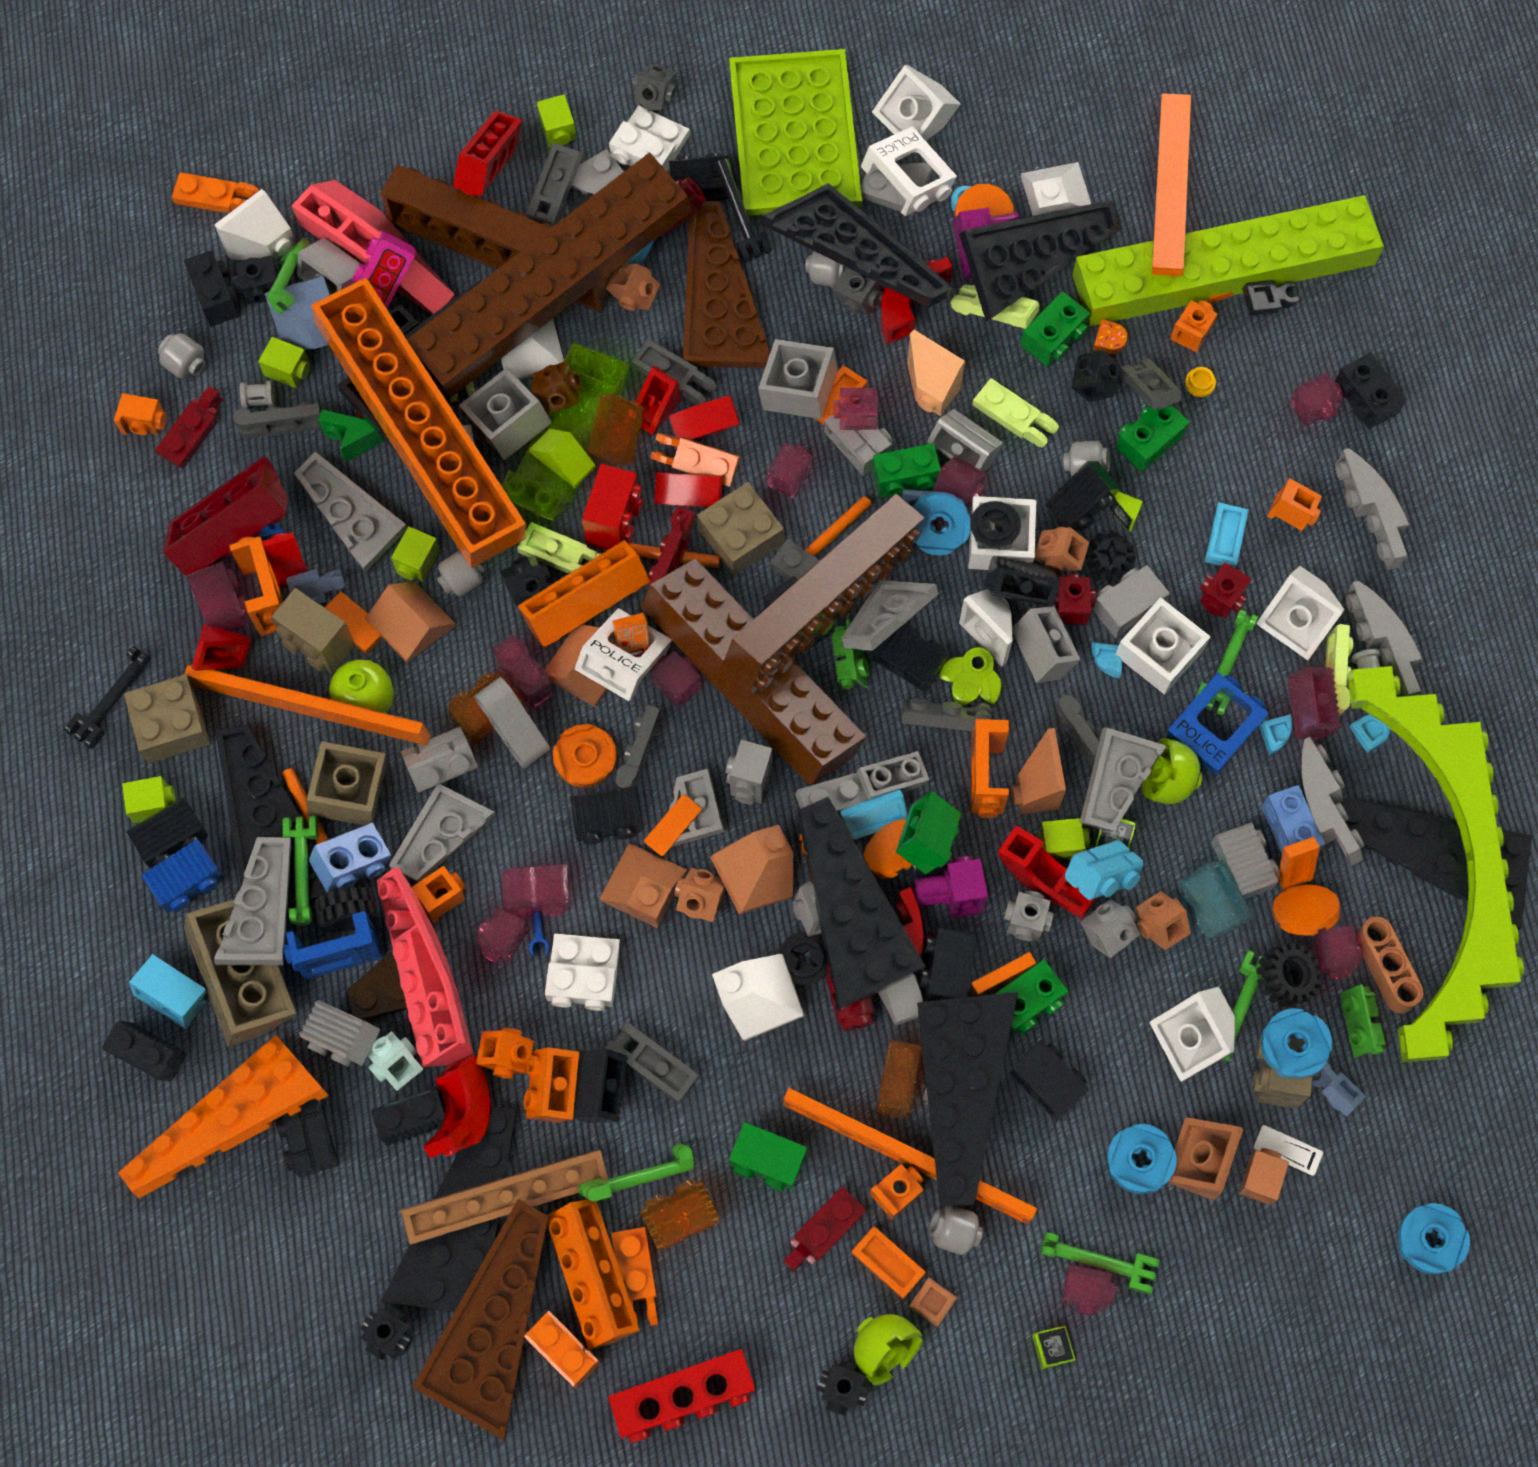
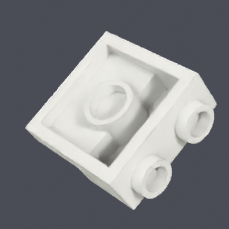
(645, 134)
(582, 971)

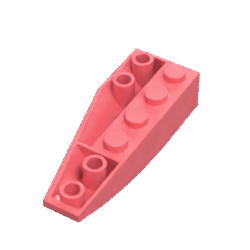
(350, 223)
(424, 975)

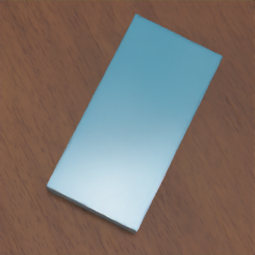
(1226, 535)
(874, 814)

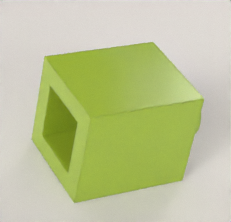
(556, 120)
(284, 362)
(415, 554)
(147, 797)
(1064, 838)

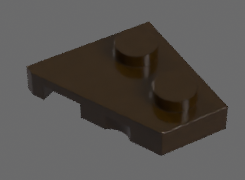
(378, 991)

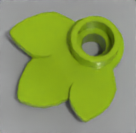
(972, 682)

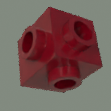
(1224, 591)
(1074, 599)

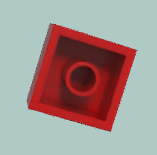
(612, 507)

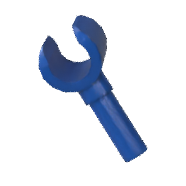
(538, 934)

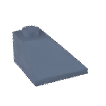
(297, 322)

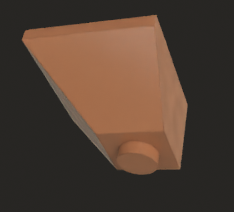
(1041, 780)
(757, 869)
(642, 885)

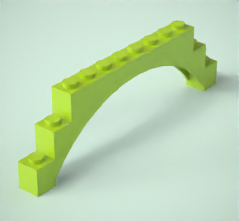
(1489, 938)

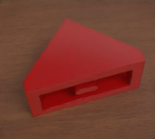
(659, 398)
(220, 649)

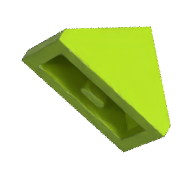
(563, 456)

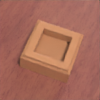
(932, 1302)

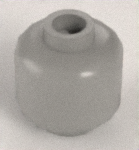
(823, 270)
(181, 355)
(1085, 451)
(458, 575)
(955, 1230)

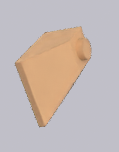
(933, 373)

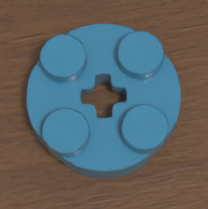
(950, 536)
(1303, 1026)
(1149, 1177)
(1450, 1230)

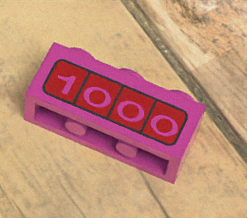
(385, 265)

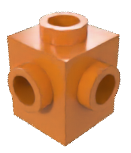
(504, 1052)

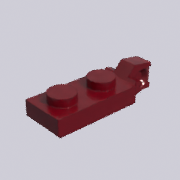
(190, 429)
(673, 545)
(824, 1229)

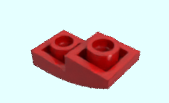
(705, 419)
(687, 489)
(284, 557)
(909, 911)

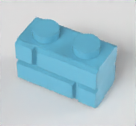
(1104, 870)

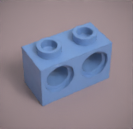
(1290, 818)
(346, 852)

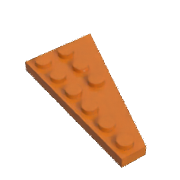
(231, 1113)

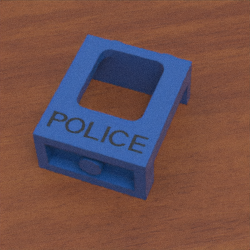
(1209, 749)
(337, 953)

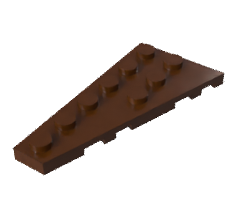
(719, 307)
(482, 1345)

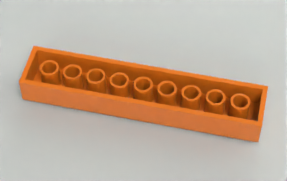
(419, 422)

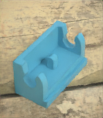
(168, 991)

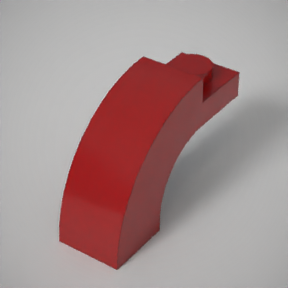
(896, 315)
(1040, 872)
(466, 1108)

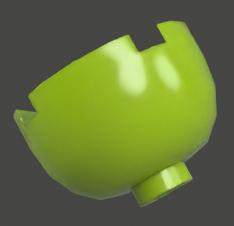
(362, 685)
(1173, 774)
(884, 1345)

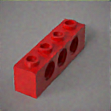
(487, 153)
(627, 1403)

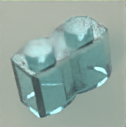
(1215, 899)

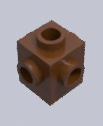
(556, 387)

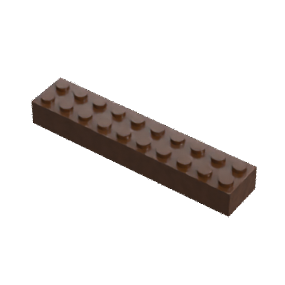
(549, 274)

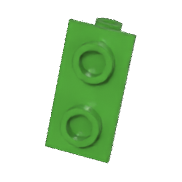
(854, 667)
(1360, 1006)

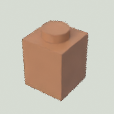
(1264, 1176)

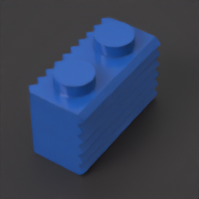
(183, 877)

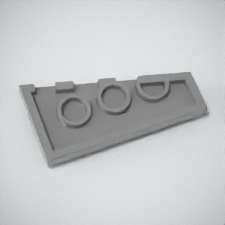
(352, 513)
(260, 908)

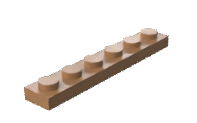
(500, 1196)

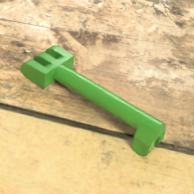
(278, 296)
(1243, 624)
(302, 913)
(1247, 992)
(601, 1189)
(1135, 1270)

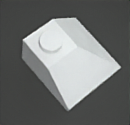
(916, 103)
(1055, 189)
(255, 230)
(534, 353)
(1301, 612)
(989, 623)
(758, 995)
(1196, 1032)

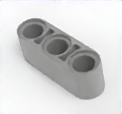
(512, 722)

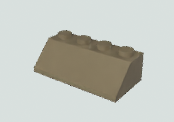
(244, 997)

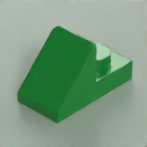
(356, 433)

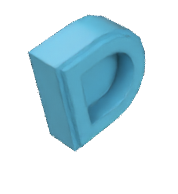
(1370, 732)

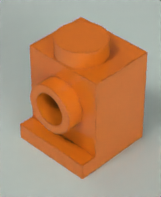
(1194, 325)
(139, 415)
(1295, 505)
(435, 884)
(891, 1201)

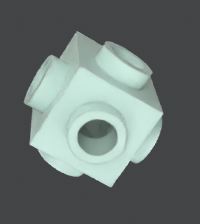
(394, 1060)

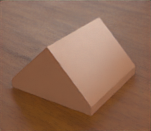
(408, 619)
(562, 666)
(1205, 1156)

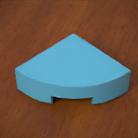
(1106, 658)
(1276, 732)

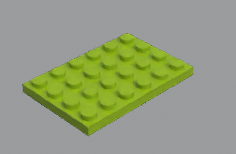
(793, 127)

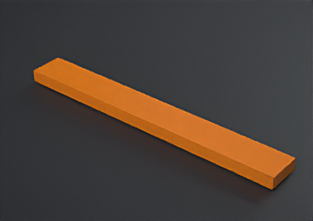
(1171, 185)
(309, 705)
(899, 1151)

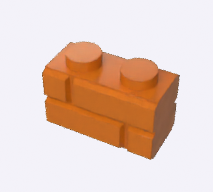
(562, 1349)

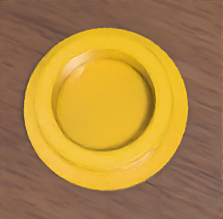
(1200, 382)

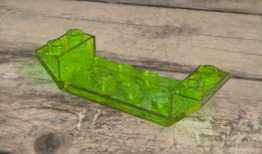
(536, 485)

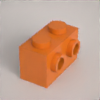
(551, 1085)

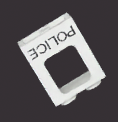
(883, 157)
(615, 667)

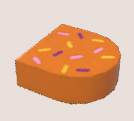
(1110, 337)

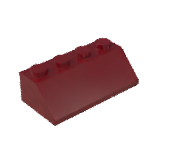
(226, 516)

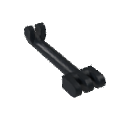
(750, 240)
(89, 724)

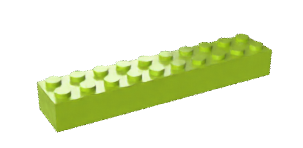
(1226, 257)

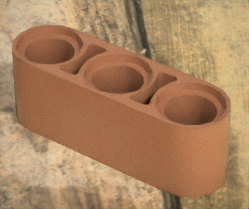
(1391, 949)

